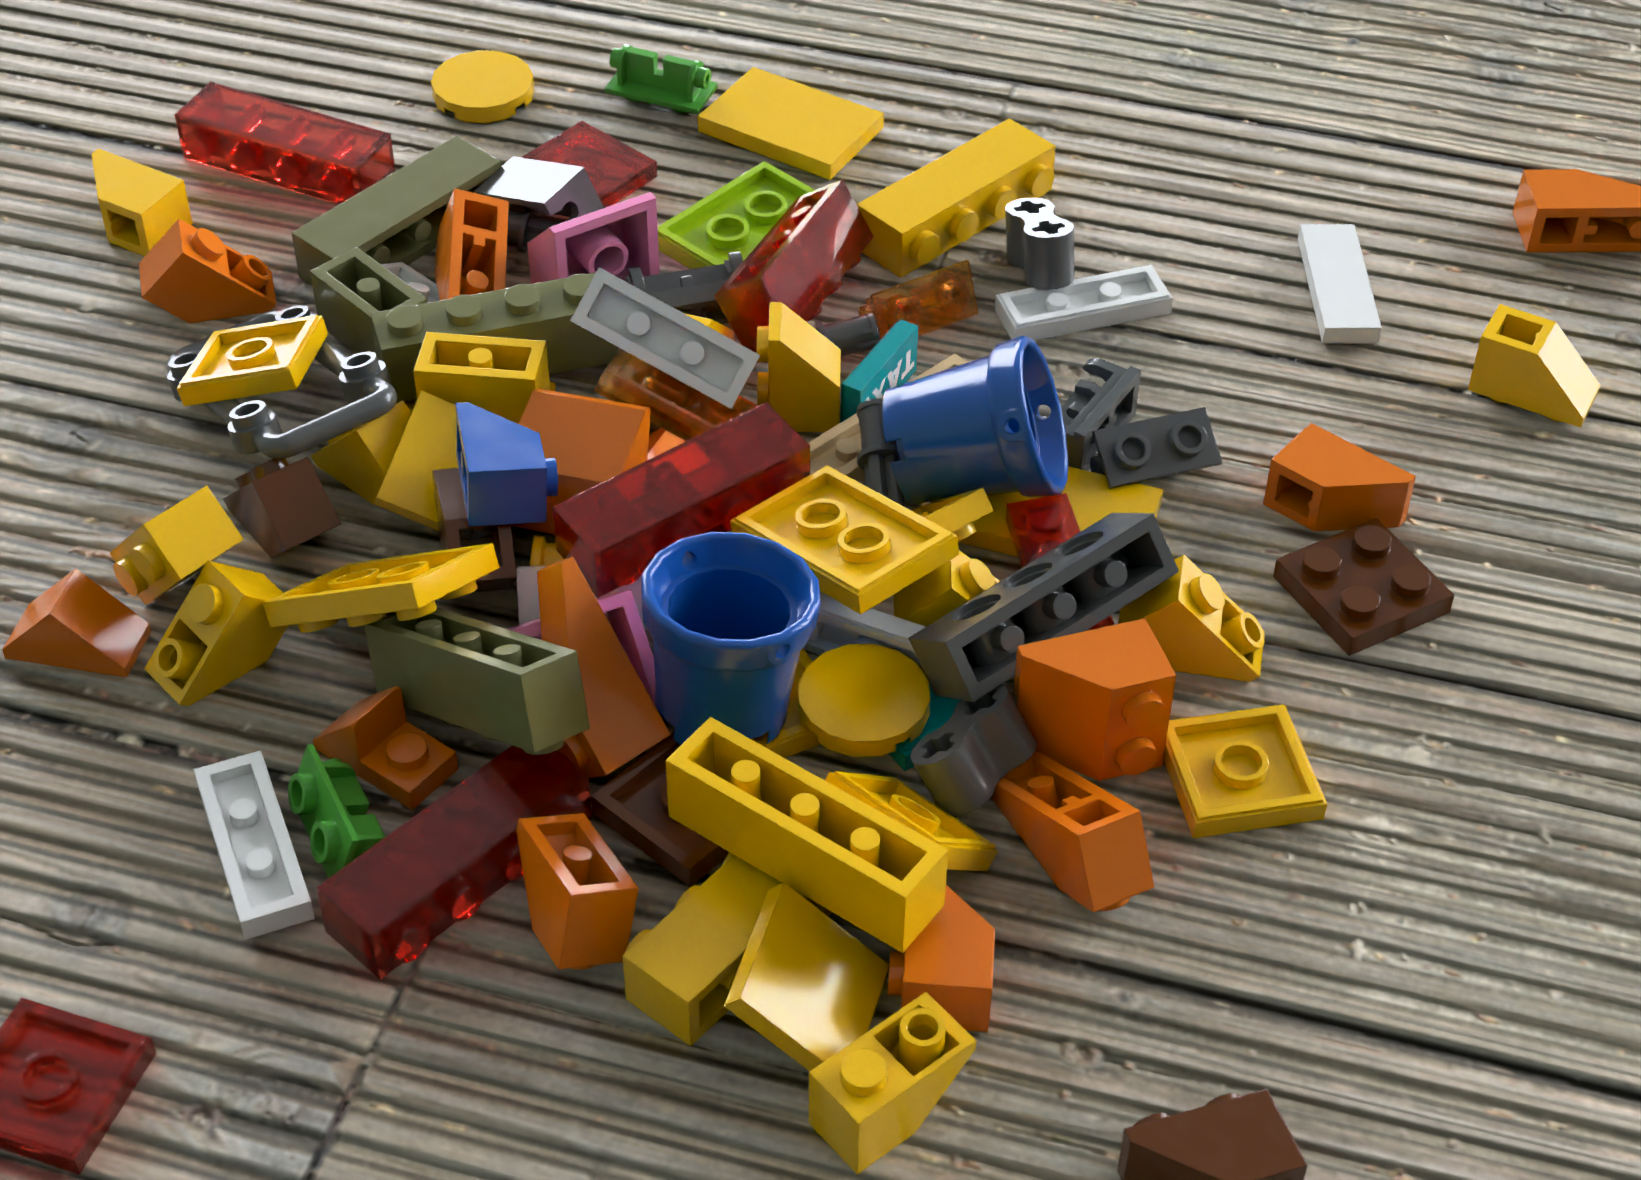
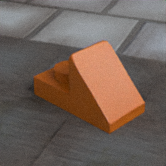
(388, 748)

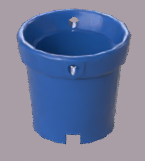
(979, 428)
(727, 630)

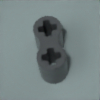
(1040, 243)
(973, 751)

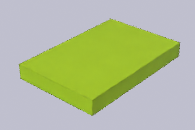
(730, 218)

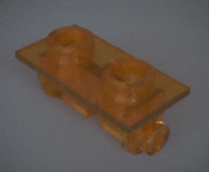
(926, 300)

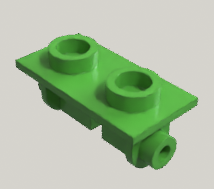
(680, 85)
(332, 810)

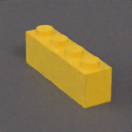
(956, 196)
(807, 833)
(691, 956)

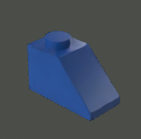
(501, 469)

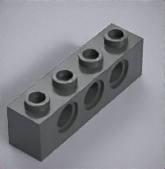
(1047, 599)

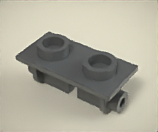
(1155, 448)

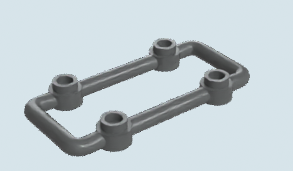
(256, 427)

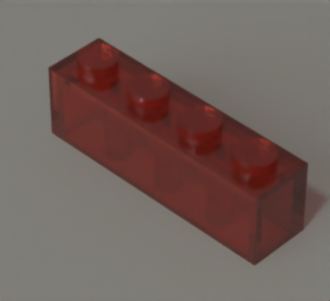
(283, 144)
(796, 261)
(678, 495)
(446, 858)

